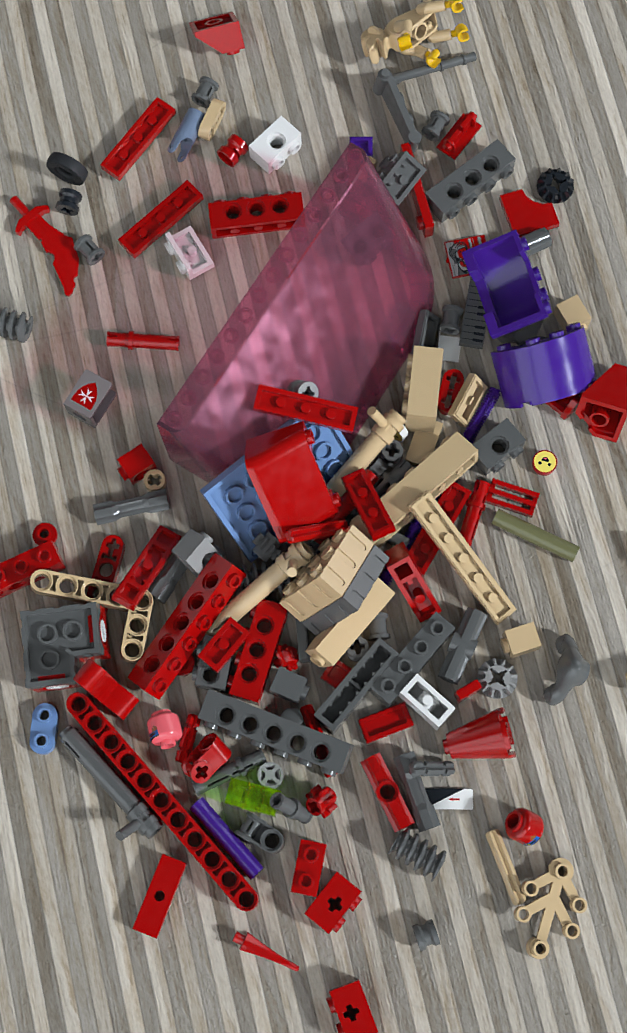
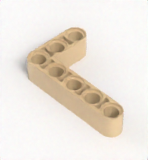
(103, 599)

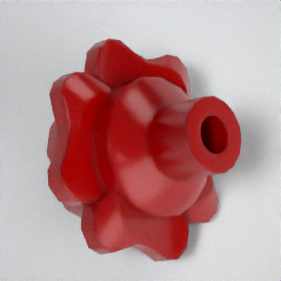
(286, 657)

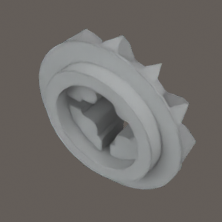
(496, 690)

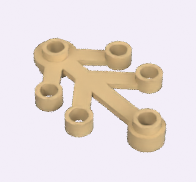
(551, 904)

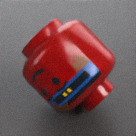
(524, 826)

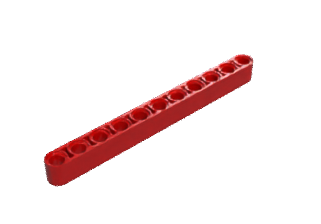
(150, 794)

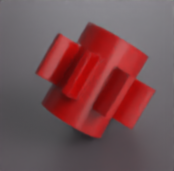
(321, 801)

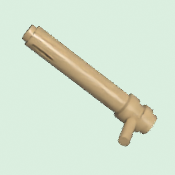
(381, 435)
(286, 566)

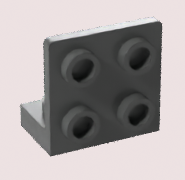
(400, 174)

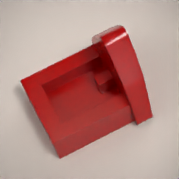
(565, 406)

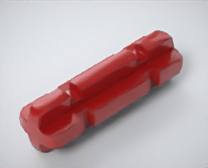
(188, 737)

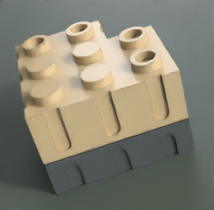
(334, 580)

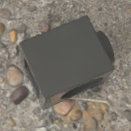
(289, 686)

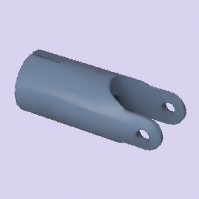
(186, 133)

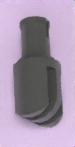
(394, 476)

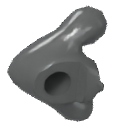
(570, 671)

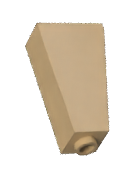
(334, 642)

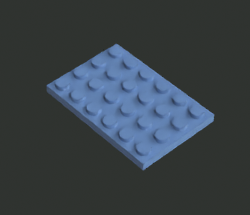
(237, 502)

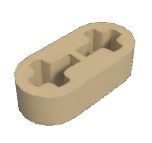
(212, 119)

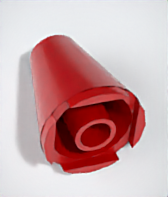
(482, 738)

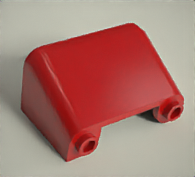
(289, 479)

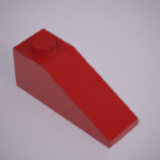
(411, 582)

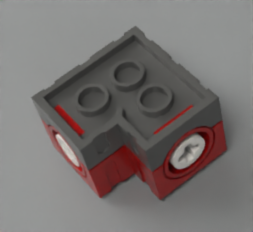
(61, 642)

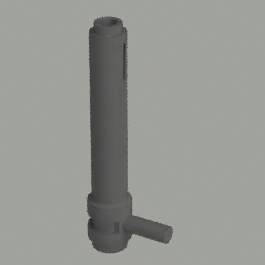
(137, 811)

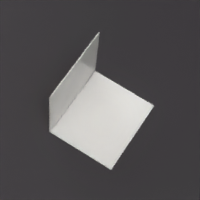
(451, 347)

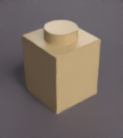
(572, 311)
(520, 640)

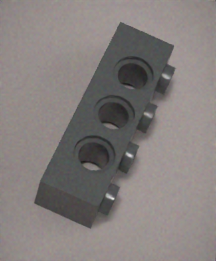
(493, 156)
(412, 659)

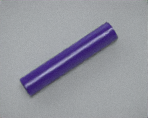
(226, 838)

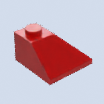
(220, 32)

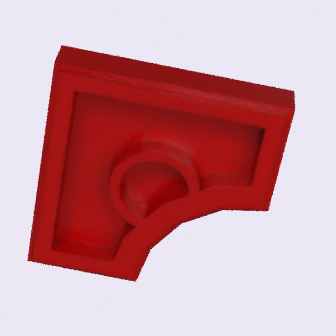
(526, 214)

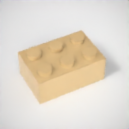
(422, 388)

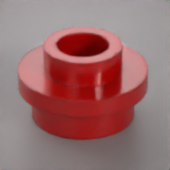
(44, 527)

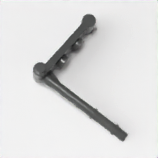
(387, 83)

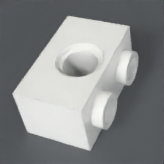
(278, 133)
(427, 702)

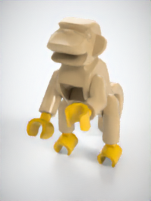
(410, 29)

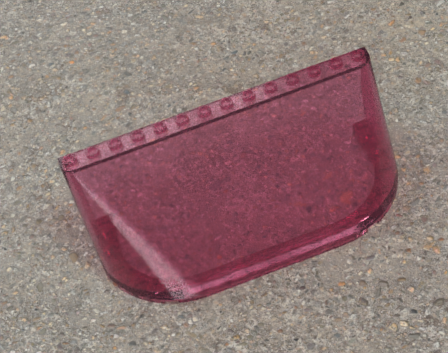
(324, 310)

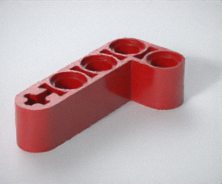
(105, 689)

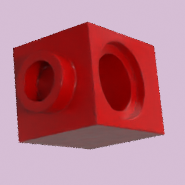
(135, 464)

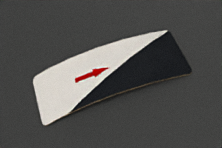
(451, 798)

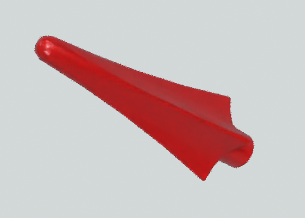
(254, 946)

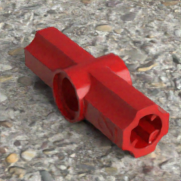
(380, 776)

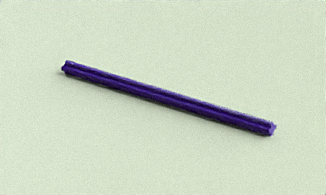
(469, 434)

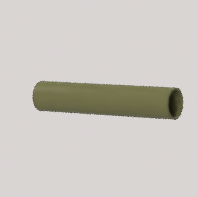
(535, 535)

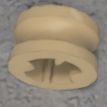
(154, 473)

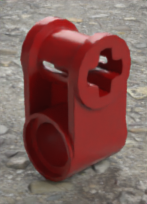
(208, 757)

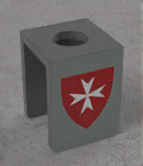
(90, 398)

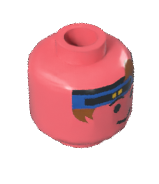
(164, 729)

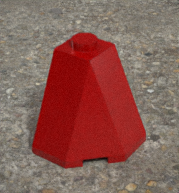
(605, 404)

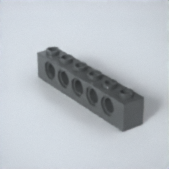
(217, 703)

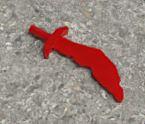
(53, 241)

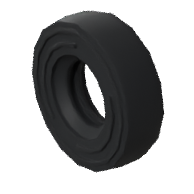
(67, 168)

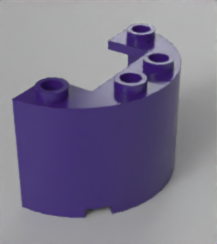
(507, 284)
(544, 368)

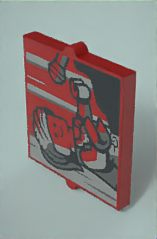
(454, 254)

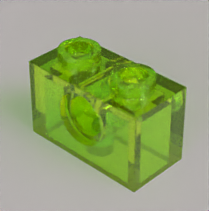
(250, 797)

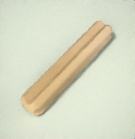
(505, 867)

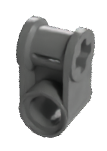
(259, 832)

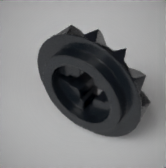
(550, 193)

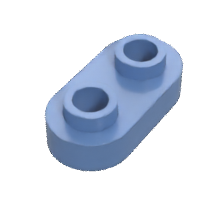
(46, 728)

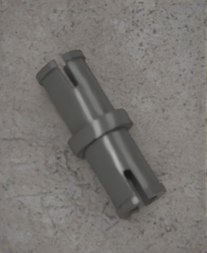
(290, 808)

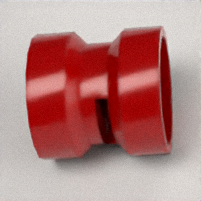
(232, 150)

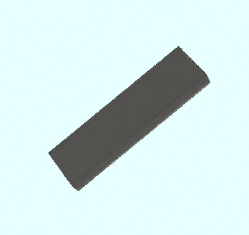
(355, 686)

